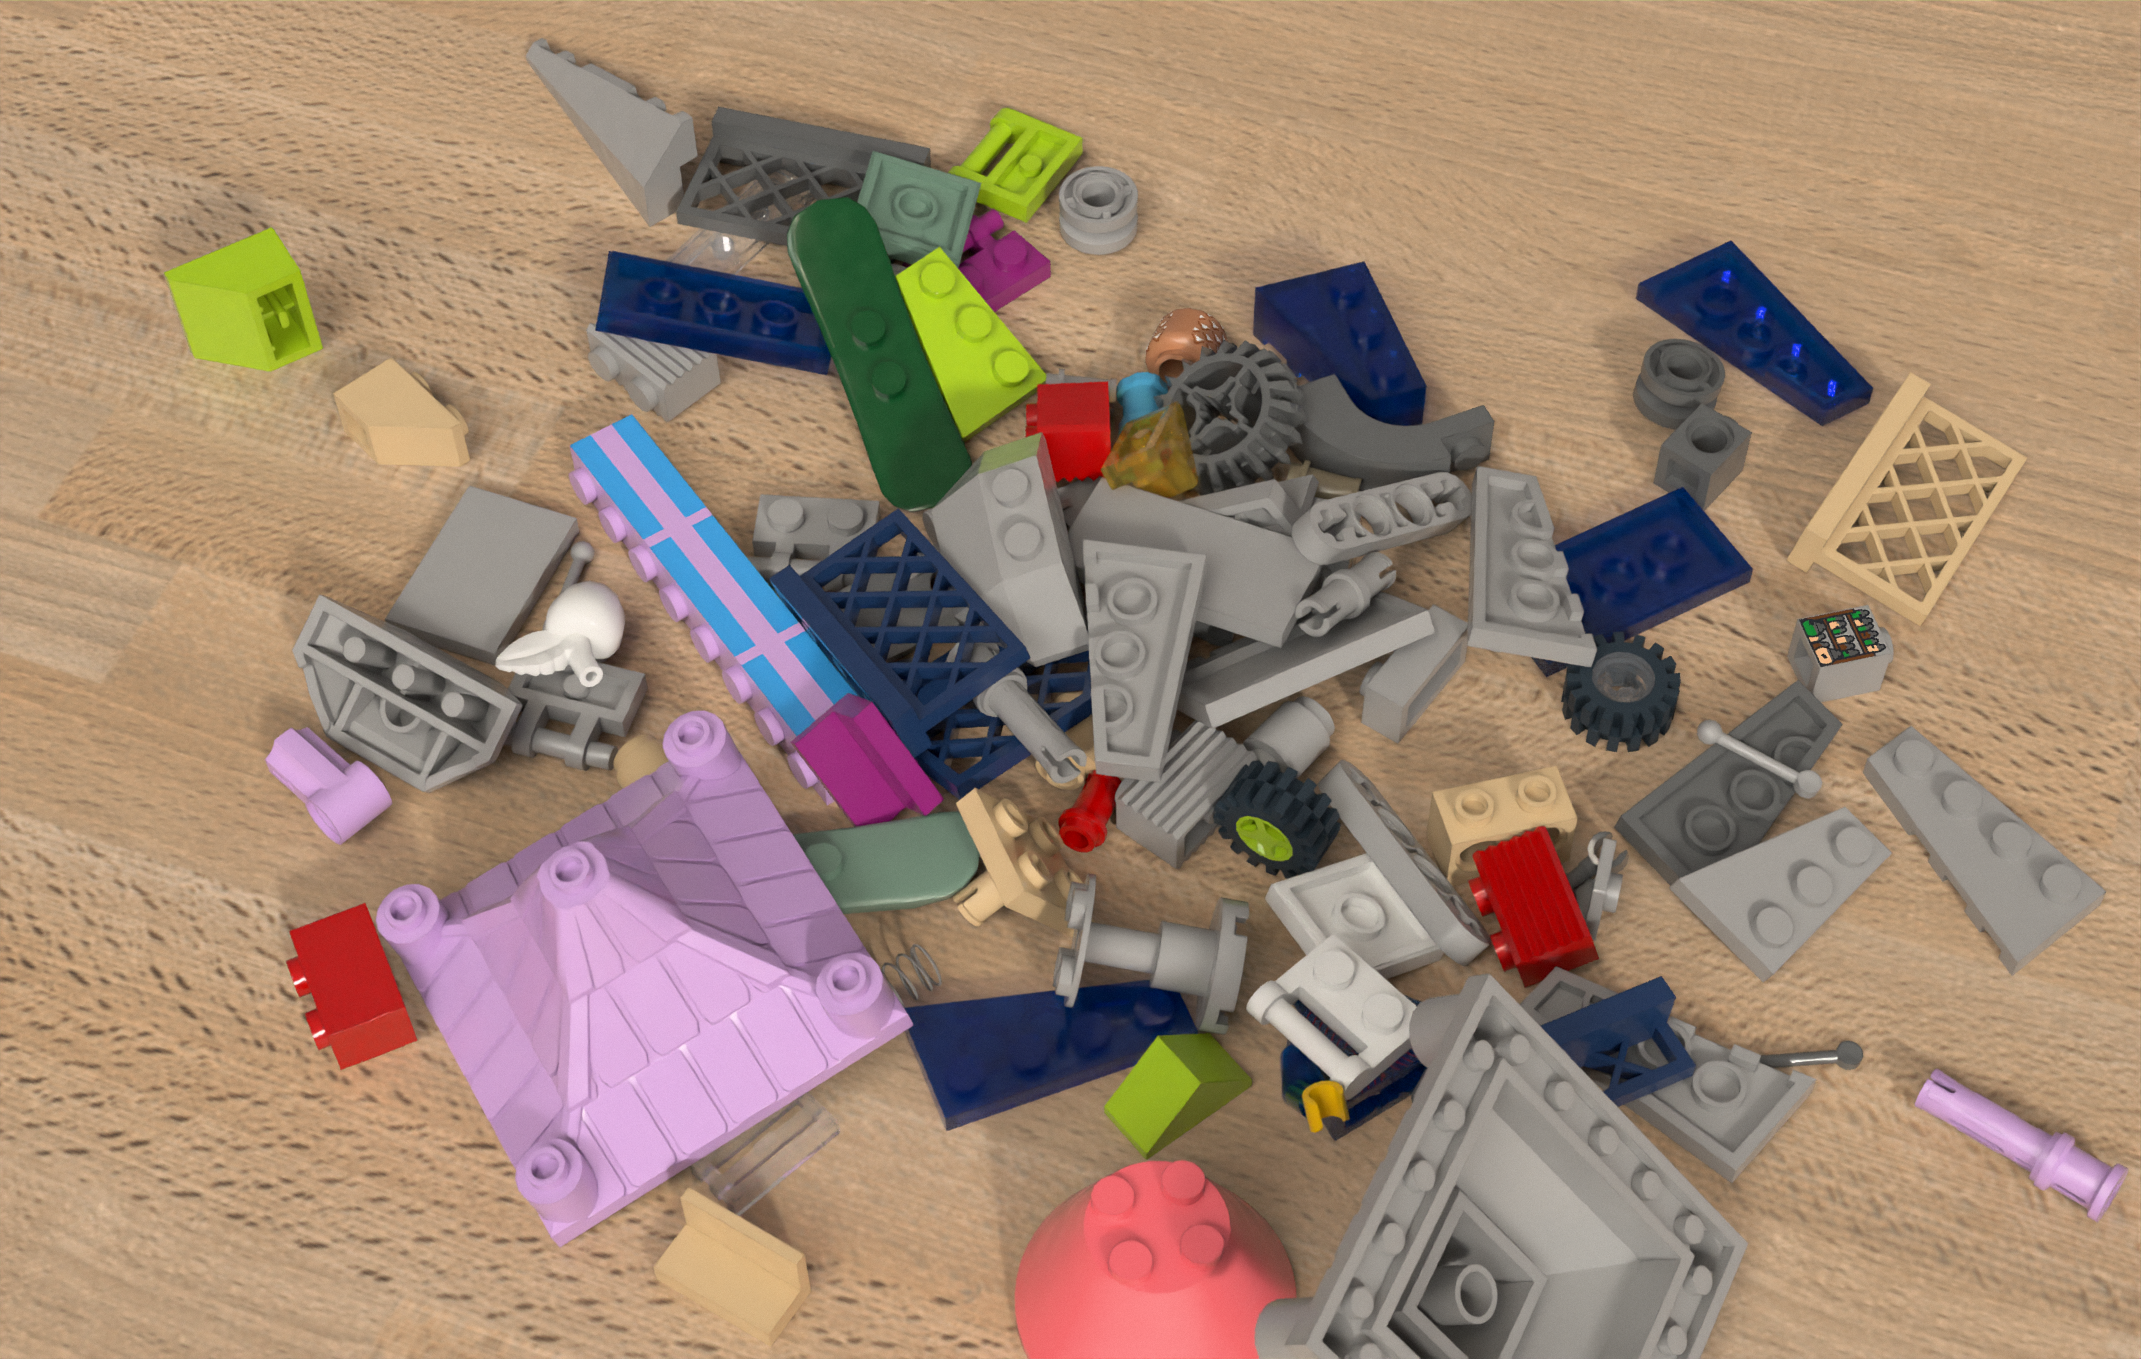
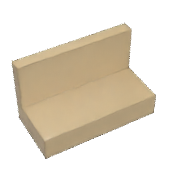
(734, 1269)

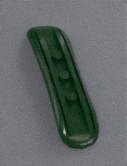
(876, 353)

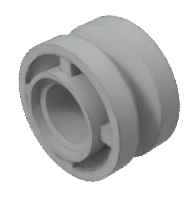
(1098, 210)

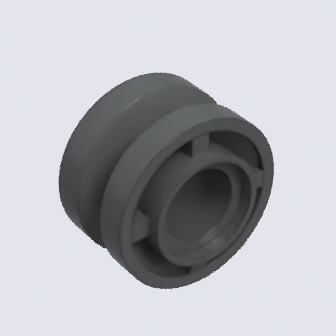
(1676, 380)

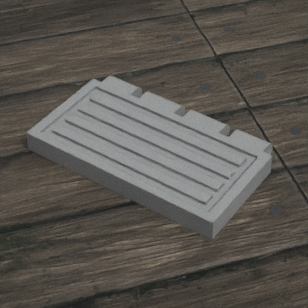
(1257, 674)

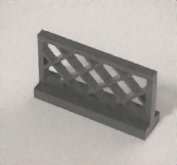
(771, 144)

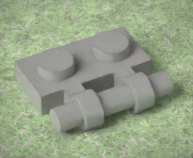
(807, 530)
(593, 710)

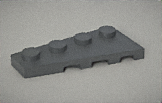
(1723, 799)

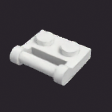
(1347, 999)

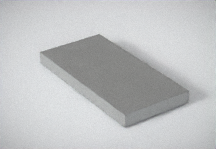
(1251, 571)

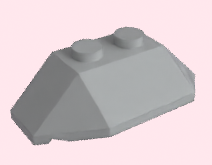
(1014, 550)
(401, 697)

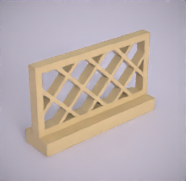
(1860, 485)

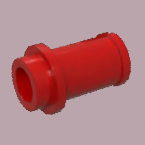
(1085, 823)

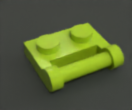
(1029, 168)

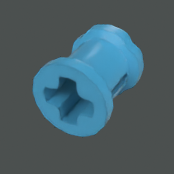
(1137, 394)

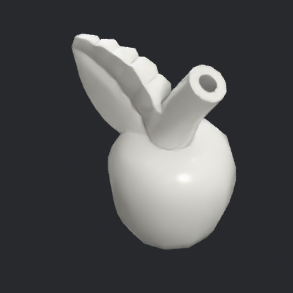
(579, 631)

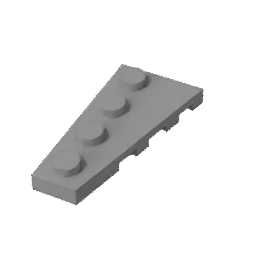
(1517, 576)
(1139, 643)
(1997, 863)
(1716, 1114)

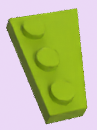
(967, 346)

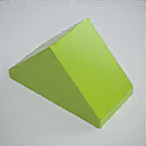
(1174, 1090)

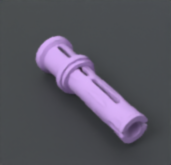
(2049, 1158)

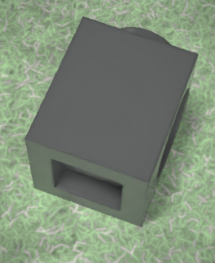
(1703, 455)

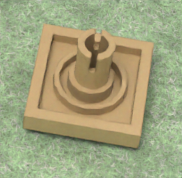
(1021, 864)

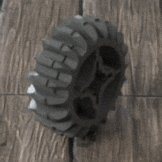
(1245, 388)

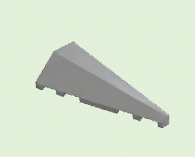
(629, 135)

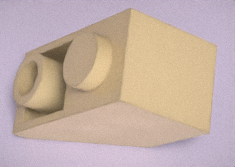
(400, 420)

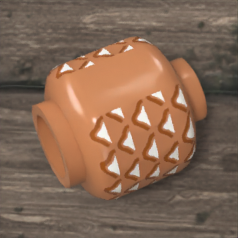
(1182, 336)

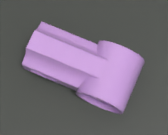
(335, 793)

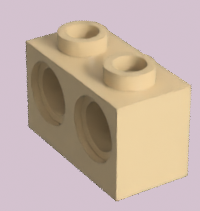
(1495, 811)

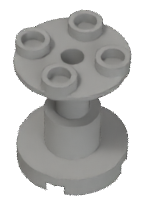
(1177, 957)

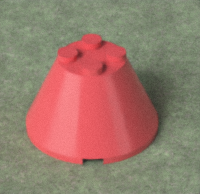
(1149, 1270)

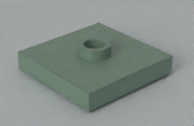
(918, 207)

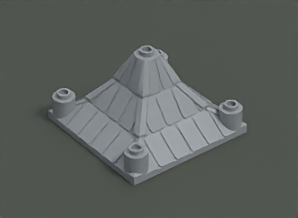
(1513, 1217)

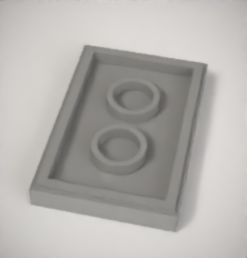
(483, 574)

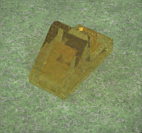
(1153, 454)

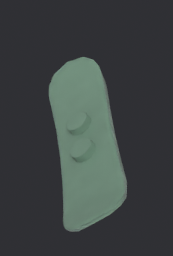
(893, 862)

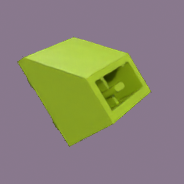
(245, 305)

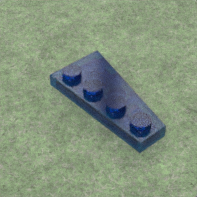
(1753, 326)
(1029, 1046)

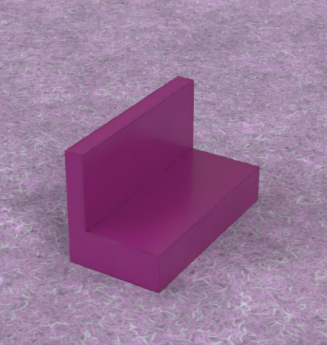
(864, 764)

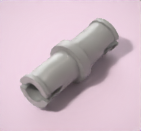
(1345, 594)

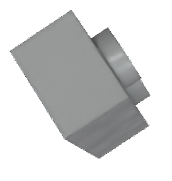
(1413, 676)

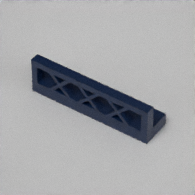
(1613, 1027)

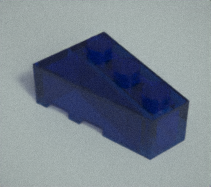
(1343, 328)

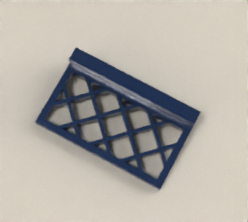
(865, 665)
(998, 751)

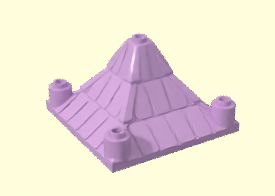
(643, 981)

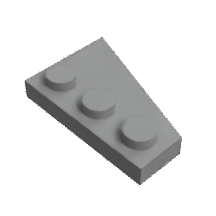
(1782, 889)

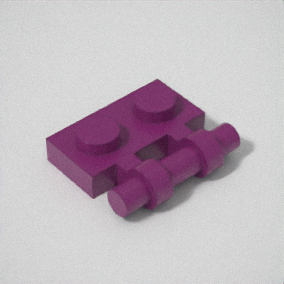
(1000, 267)

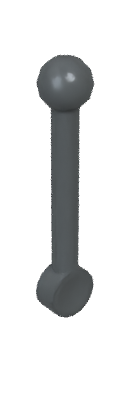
(1846, 1056)

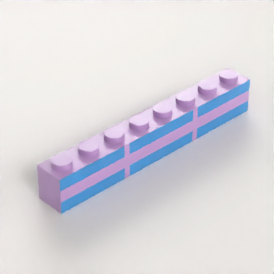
(708, 585)

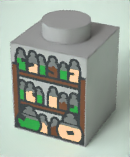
(1840, 653)

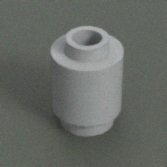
(1293, 735)

